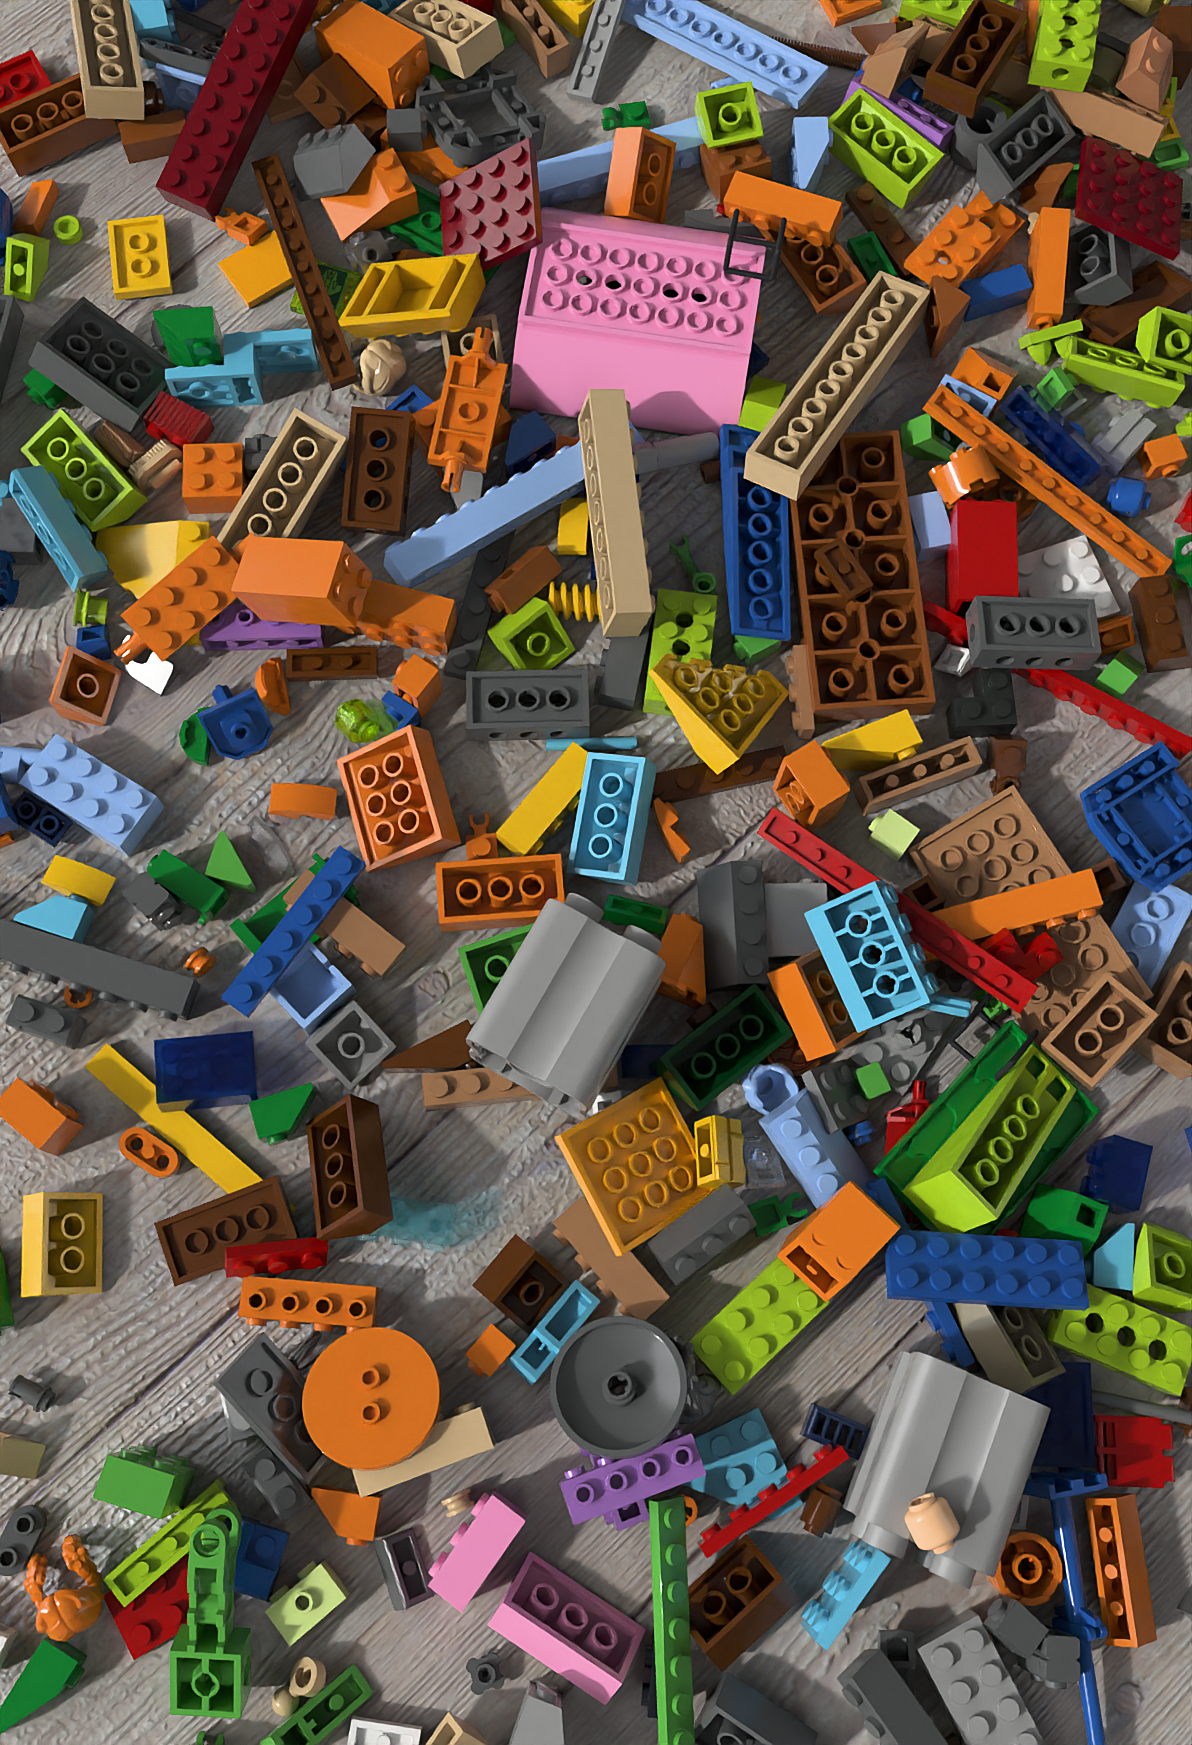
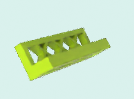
(165, 1546)

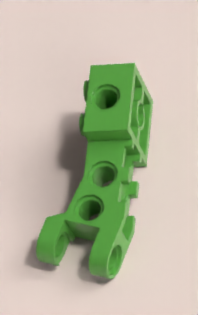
(209, 1654)

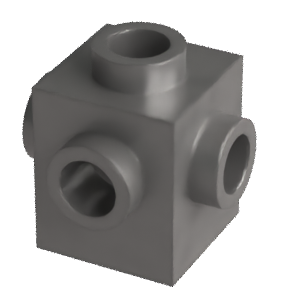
(365, 250)

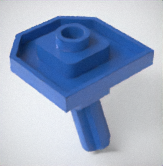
(236, 723)

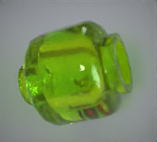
(357, 721)

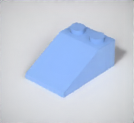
(808, 151)

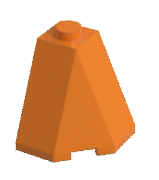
(684, 958)

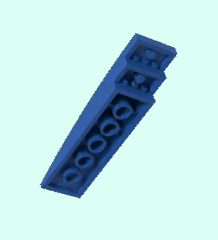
(753, 544)

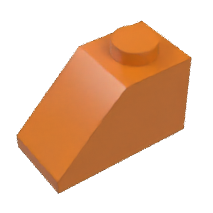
(349, 1513)

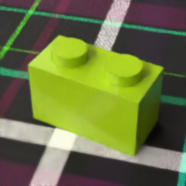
(761, 402)

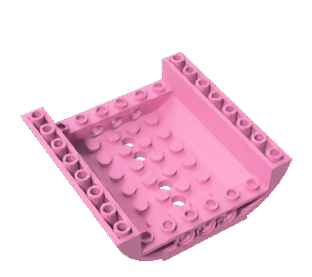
(671, 356)

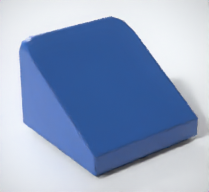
(95, 641)

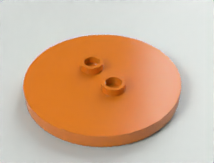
(371, 1399)

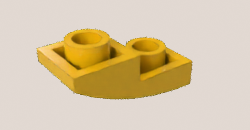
(573, 527)
(78, 879)

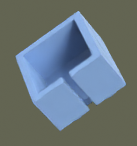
(310, 990)

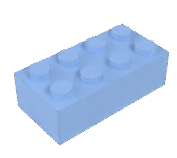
(92, 794)

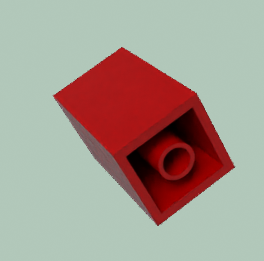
(981, 553)

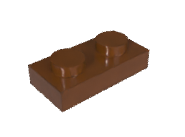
(843, 570)

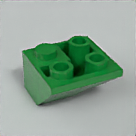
(1063, 1216)

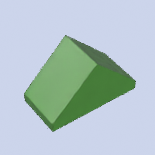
(1119, 675)
(227, 868)

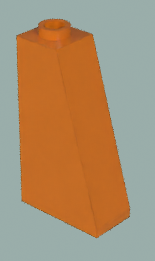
(1047, 267)

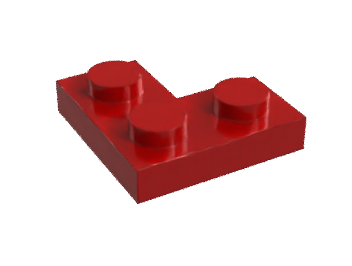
(1029, 960)

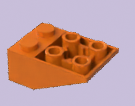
(837, 1240)

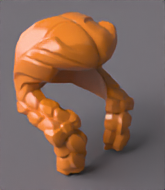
(66, 1610)

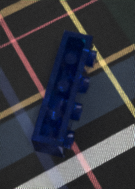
(1054, 436)

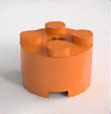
(965, 476)
(1038, 1577)

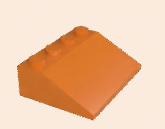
(398, 799)

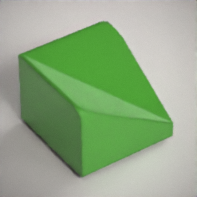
(871, 1081)

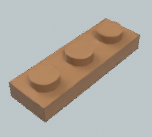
(800, 692)

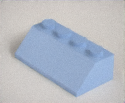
(816, 1159)

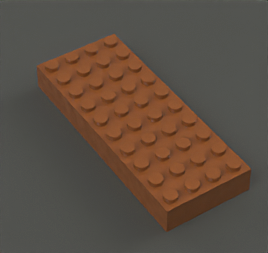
(873, 651)

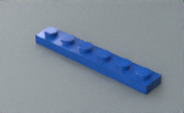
(293, 931)
(938, 1313)

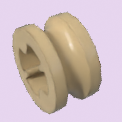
(458, 1502)

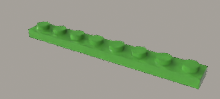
(671, 1621)

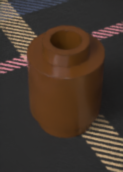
(822, 1510)

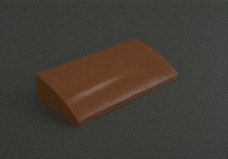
(1118, 322)

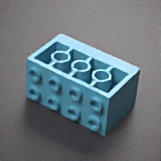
(851, 959)

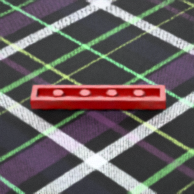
(771, 1498)

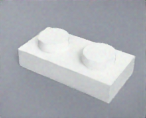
(379, 1732)

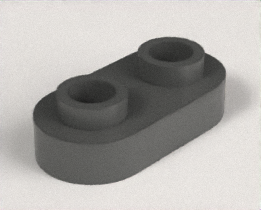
(21, 1542)

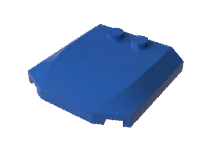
(1144, 818)

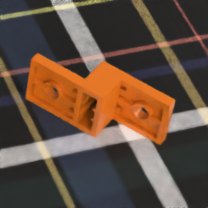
(965, 241)

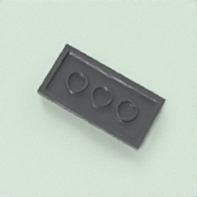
(269, 1397)

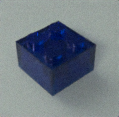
(1117, 1173)

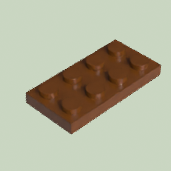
(198, 1237)

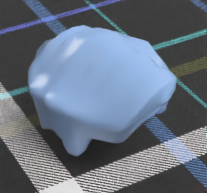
(768, 1086)

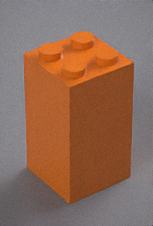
(377, 49)
(302, 581)

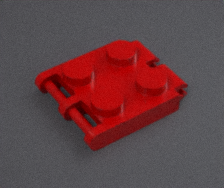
(1134, 1450)

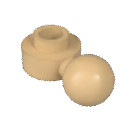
(305, 1680)

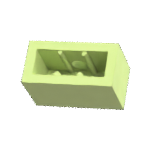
(306, 1603)

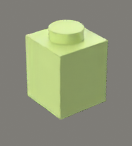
(892, 834)

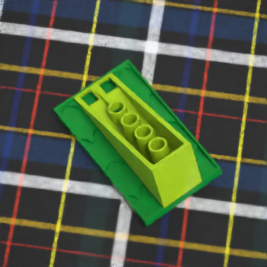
(987, 1138)

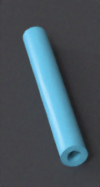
(592, 743)

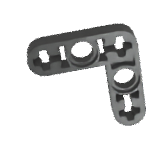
(180, 56)

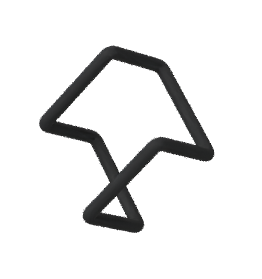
(733, 237)
(978, 1012)

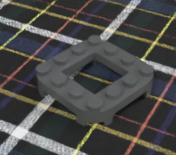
(461, 143)

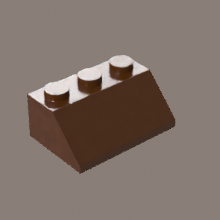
(1163, 622)
(736, 1602)

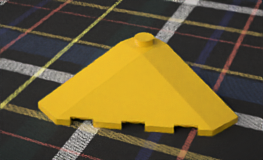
(148, 552)
(718, 707)

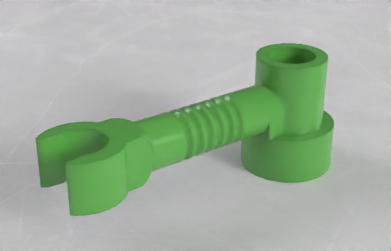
(701, 582)

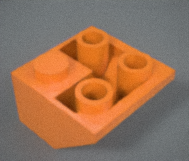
(985, 375)

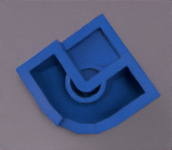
(258, 1558)

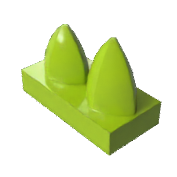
(1039, 342)

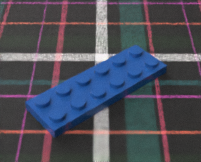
(986, 1270)

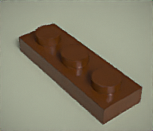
(331, 664)

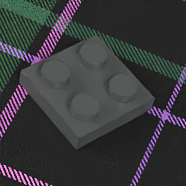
(836, 1096)

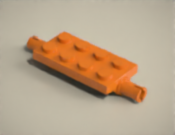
(468, 412)
(183, 601)

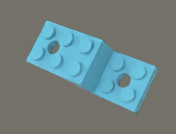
(245, 361)

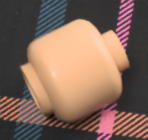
(932, 1523)

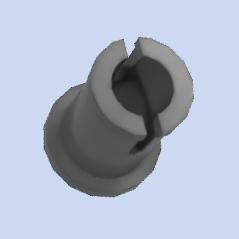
(32, 1393)

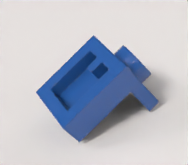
(400, 710)

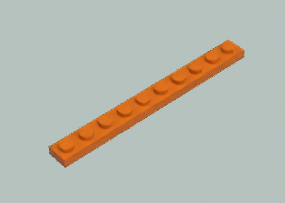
(1046, 484)

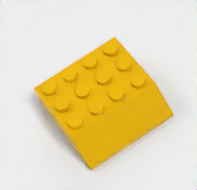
(415, 296)

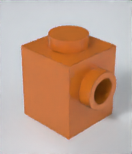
(1162, 457)

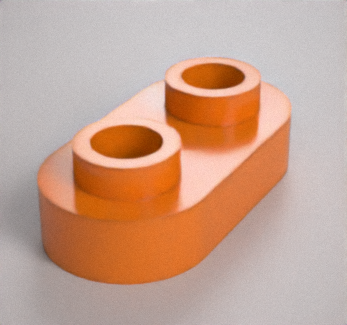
(150, 1153)

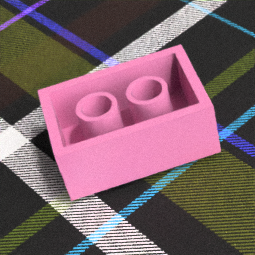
(476, 1549)

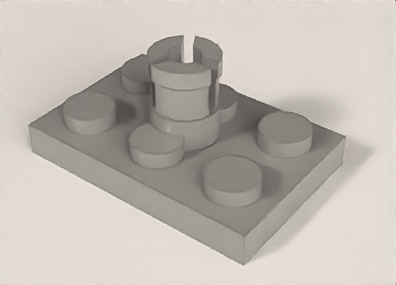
(902, 1045)

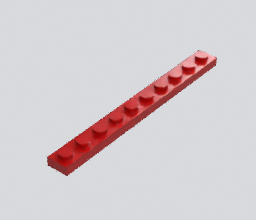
(1071, 689)
(928, 930)

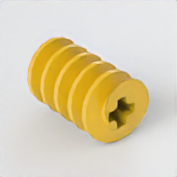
(574, 601)

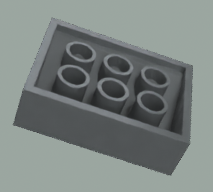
(101, 364)

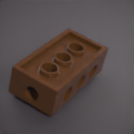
(363, 458)

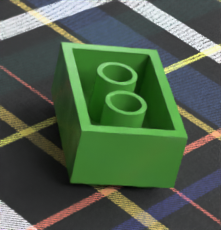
(145, 1481)

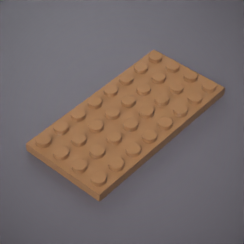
(1006, 849)

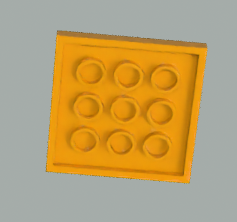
(635, 1165)

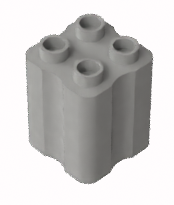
(568, 1005)
(948, 1438)

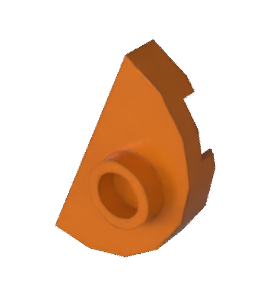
(272, 686)

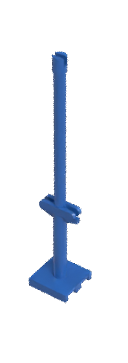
(1074, 1616)

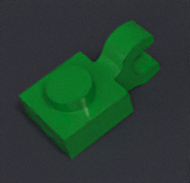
(628, 115)

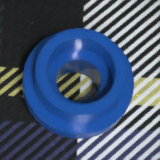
(861, 1133)

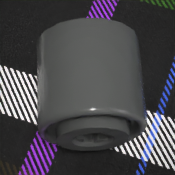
(973, 131)

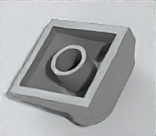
(350, 1044)

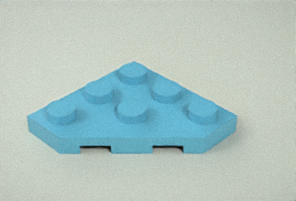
(740, 1462)

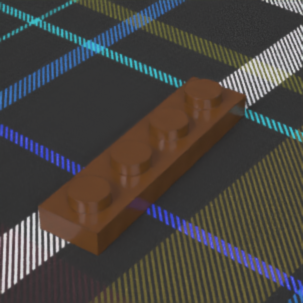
(877, 217)

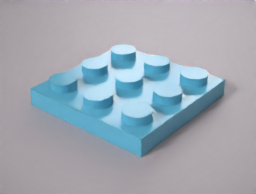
(843, 1592)

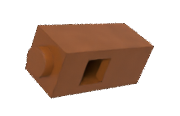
(152, 136)
(522, 580)

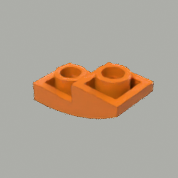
(298, 799)
(666, 822)

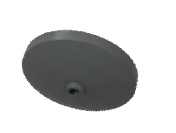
(612, 1355)

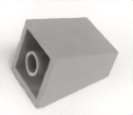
(539, 1717)

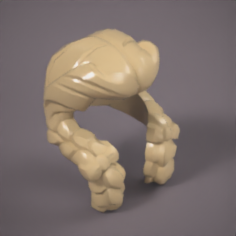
(380, 365)

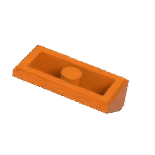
(36, 207)
(1116, 633)

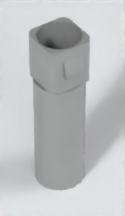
(675, 452)

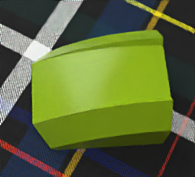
(1163, 1269)

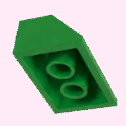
(191, 336)

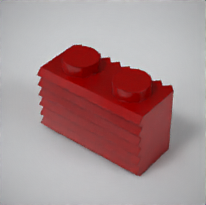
(176, 421)

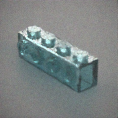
(418, 1222)

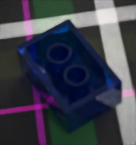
(206, 1071)

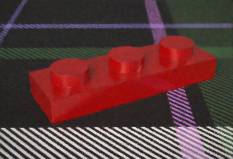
(275, 1257)

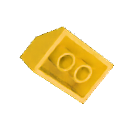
(62, 1244)

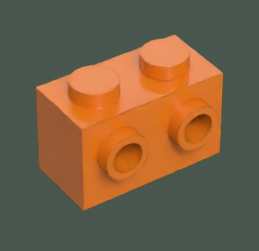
(418, 683)

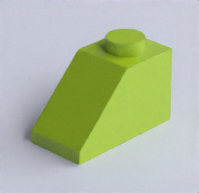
(25, 265)

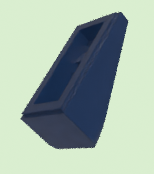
(811, 1423)

